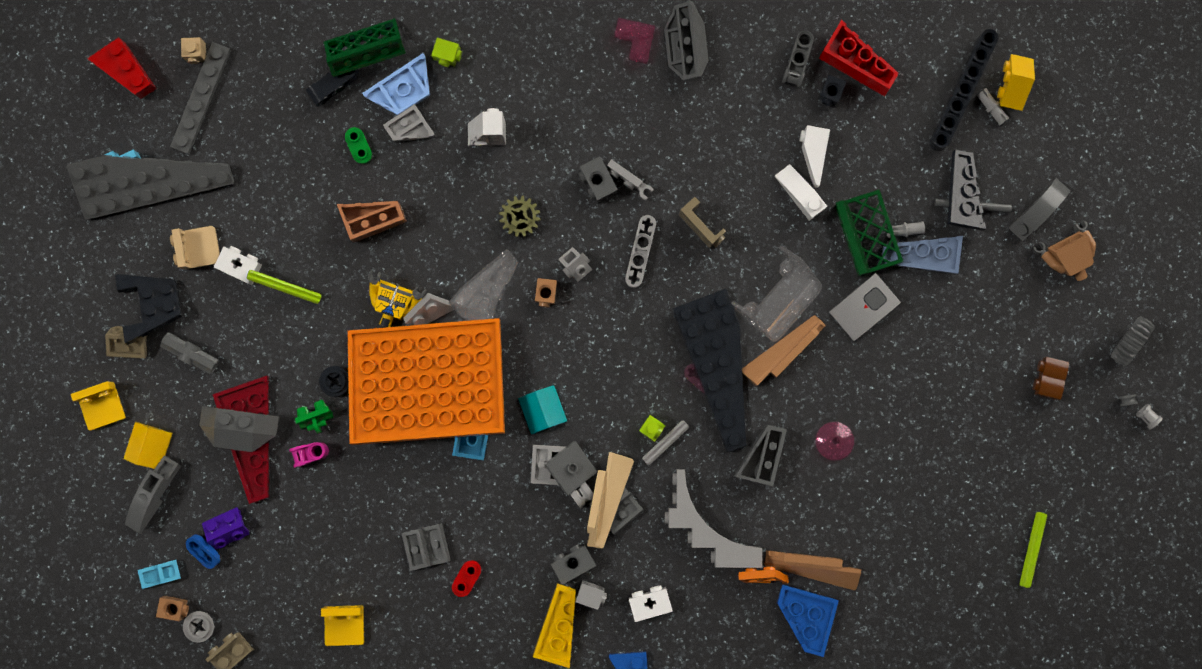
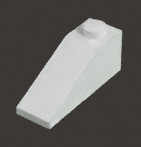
(814, 151)
(801, 192)

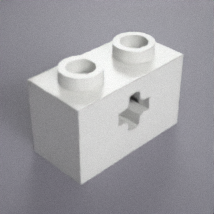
(228, 258)
(659, 607)

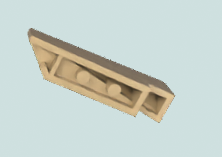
(606, 498)

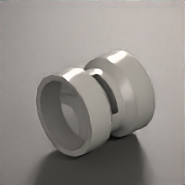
(585, 491)

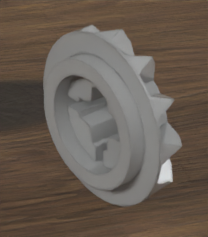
(189, 628)

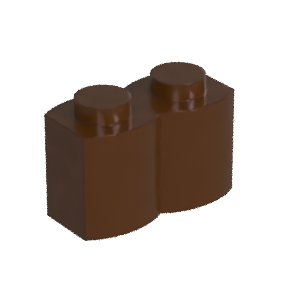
(1051, 378)

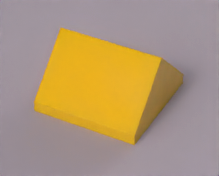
(147, 445)

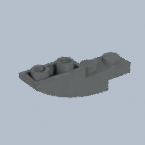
(149, 493)

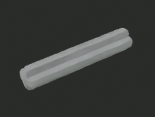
(663, 444)

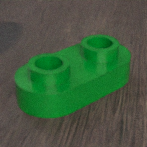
(358, 145)

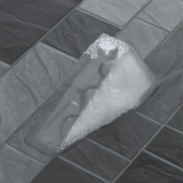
(481, 293)

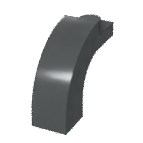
(1040, 210)

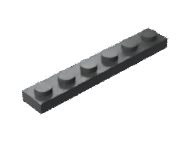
(200, 98)

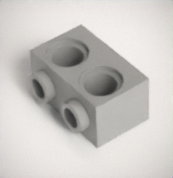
(591, 595)

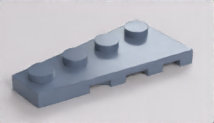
(931, 255)

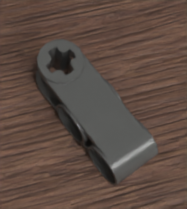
(794, 71)

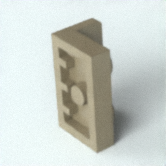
(117, 348)
(230, 653)

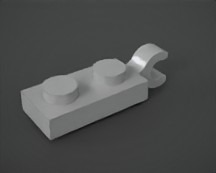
(631, 180)

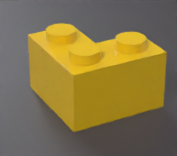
(1018, 82)

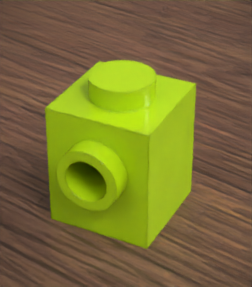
(446, 52)

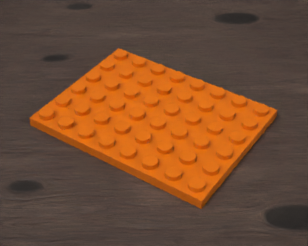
(425, 382)

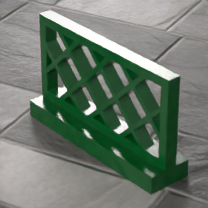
(369, 53)
(852, 238)

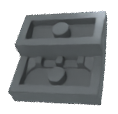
(626, 512)
(426, 547)

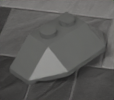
(686, 41)
(237, 428)

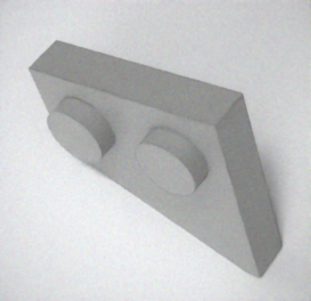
(427, 310)

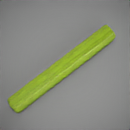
(283, 286)
(1033, 549)

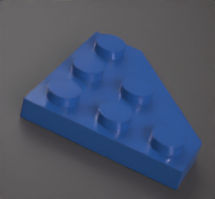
(808, 616)

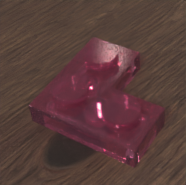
(640, 35)

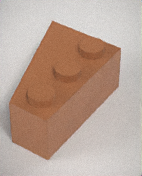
(370, 218)

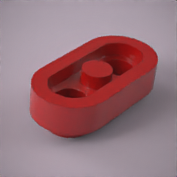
(466, 578)

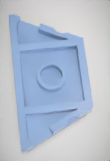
(402, 88)

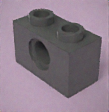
(597, 168)
(564, 572)

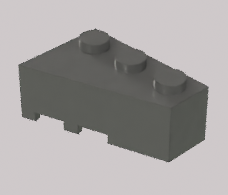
(764, 456)

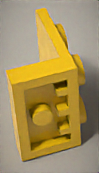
(100, 405)
(343, 625)

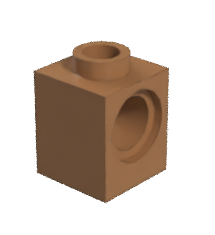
(549, 284)
(164, 608)

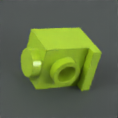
(652, 428)

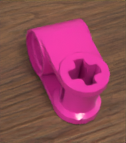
(305, 453)

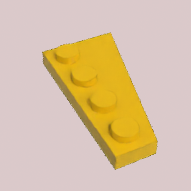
(557, 630)

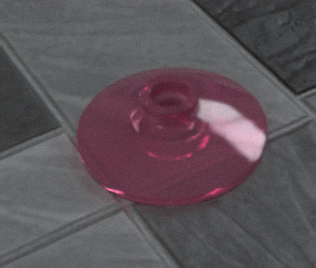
(825, 445)

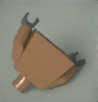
(1071, 254)

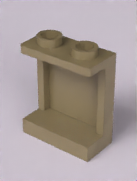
(688, 215)

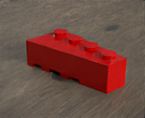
(858, 60)

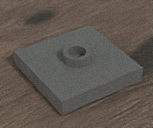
(570, 468)

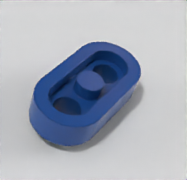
(203, 551)

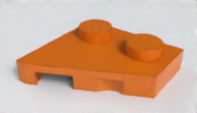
(767, 575)

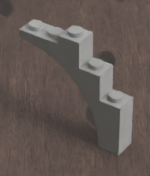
(726, 552)

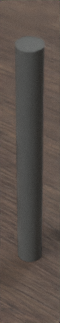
(986, 206)

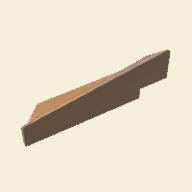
(783, 352)
(815, 567)

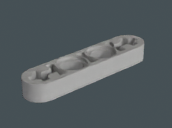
(638, 251)

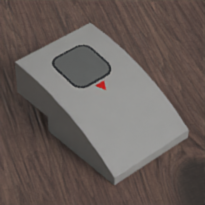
(864, 307)

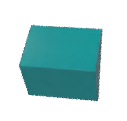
(542, 409)

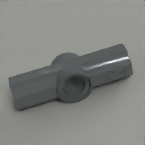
(189, 353)

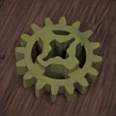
(526, 205)

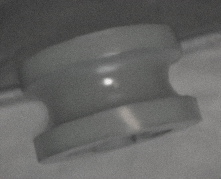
(1128, 400)

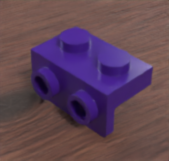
(225, 528)

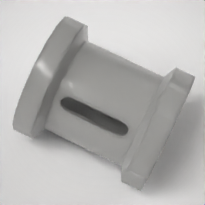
(1149, 416)

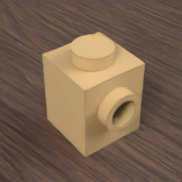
(193, 50)

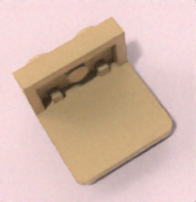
(195, 247)

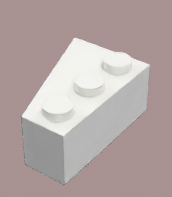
(487, 129)

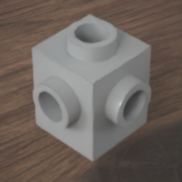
(575, 264)

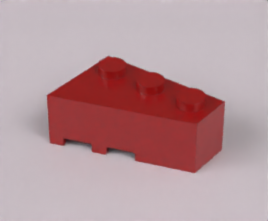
(123, 66)

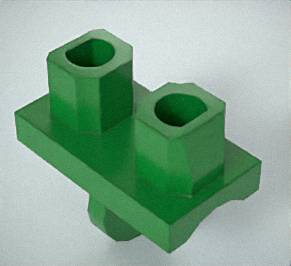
(315, 419)

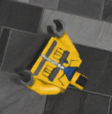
(392, 299)

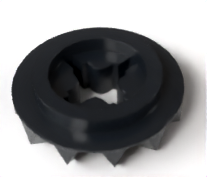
(325, 382)

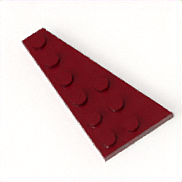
(252, 466)

